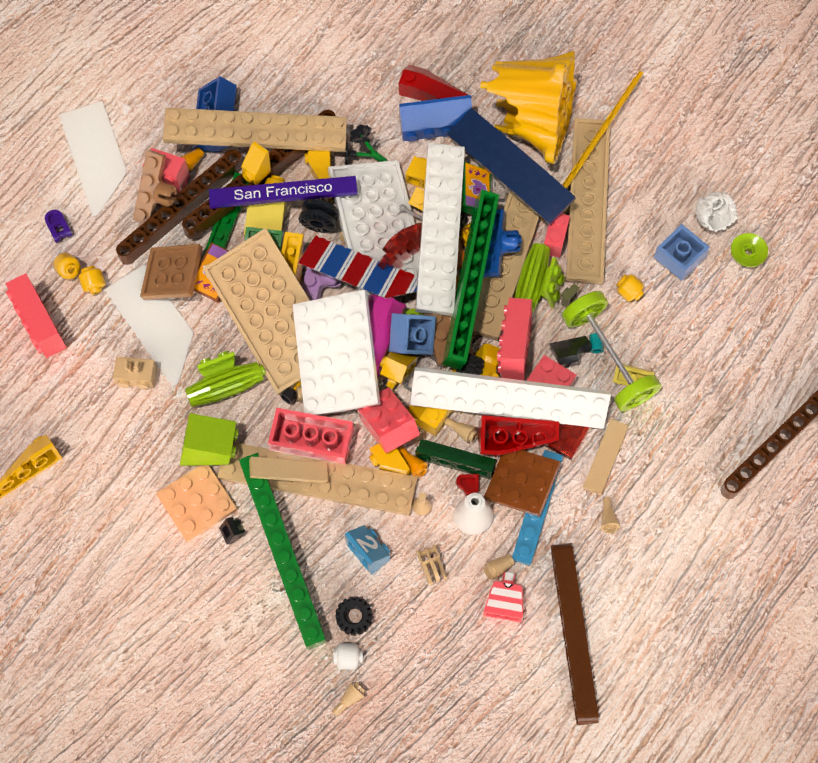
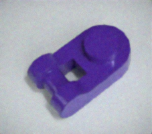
(55, 220)

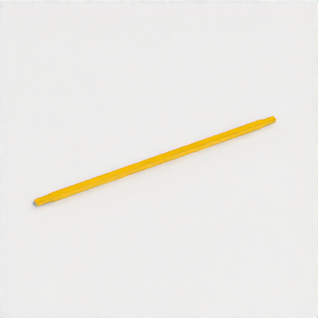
(602, 130)

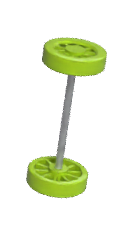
(584, 311)

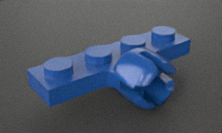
(500, 243)

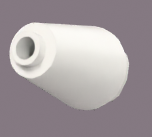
(473, 514)

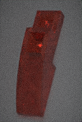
(400, 243)

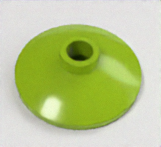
(752, 244)

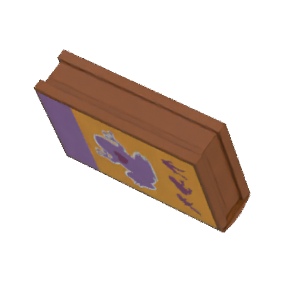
(203, 285)

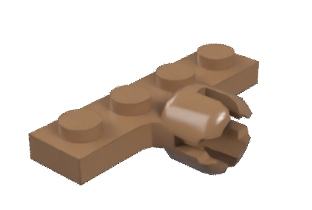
(152, 188)

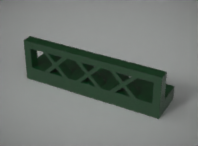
(455, 458)

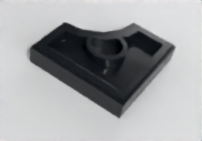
(569, 350)

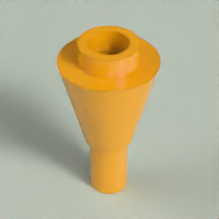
(417, 466)

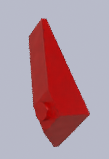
(424, 85)
(509, 435)

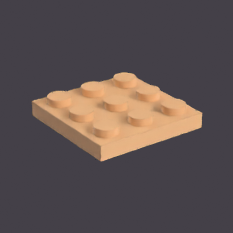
(196, 502)

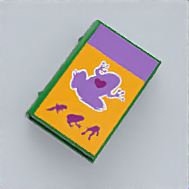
(473, 182)

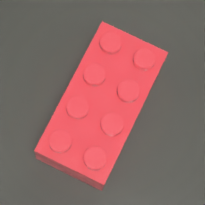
(34, 316)
(515, 339)
(311, 436)

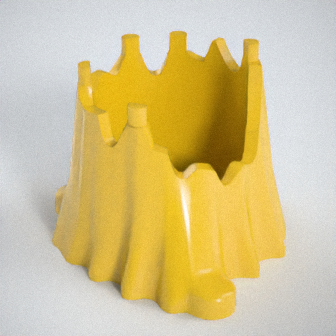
(537, 100)

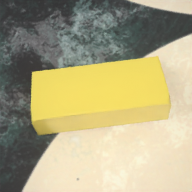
(635, 373)

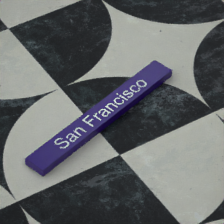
(283, 192)

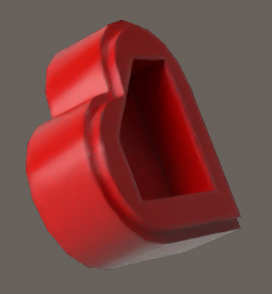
(468, 483)

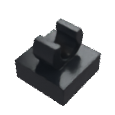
(230, 530)

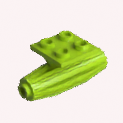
(538, 278)
(223, 379)

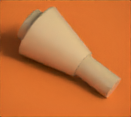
(465, 431)
(422, 504)
(609, 520)
(351, 696)

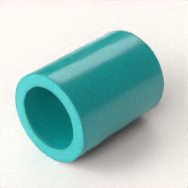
(596, 344)

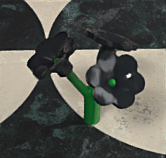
(358, 135)

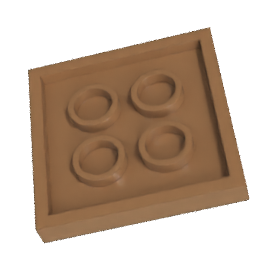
(171, 272)

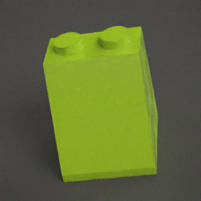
(208, 441)

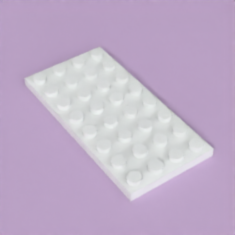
(374, 213)

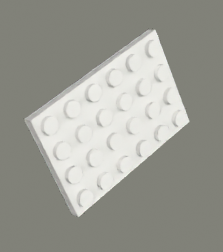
(336, 353)

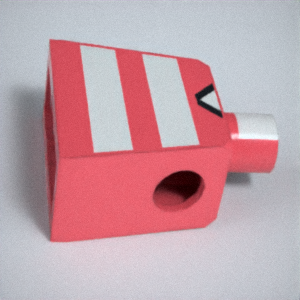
(505, 600)

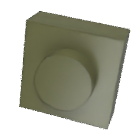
(569, 295)

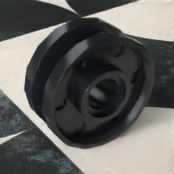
(319, 216)

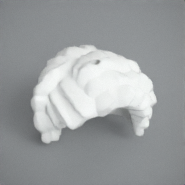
(716, 211)

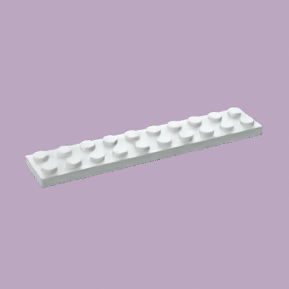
(440, 230)
(509, 397)

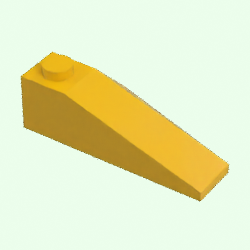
(429, 418)
(31, 462)

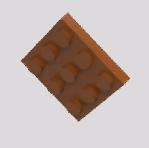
(522, 481)

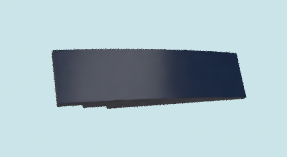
(511, 167)

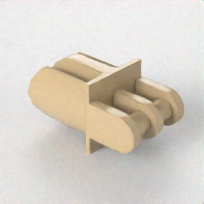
(431, 562)

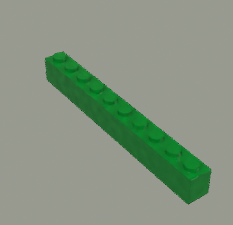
(470, 280)
(285, 558)

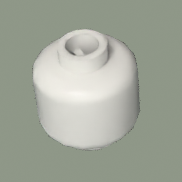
(347, 656)

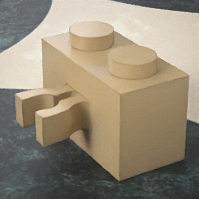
(135, 372)

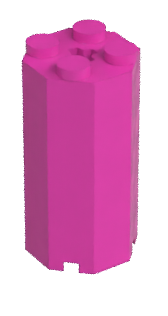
(380, 317)

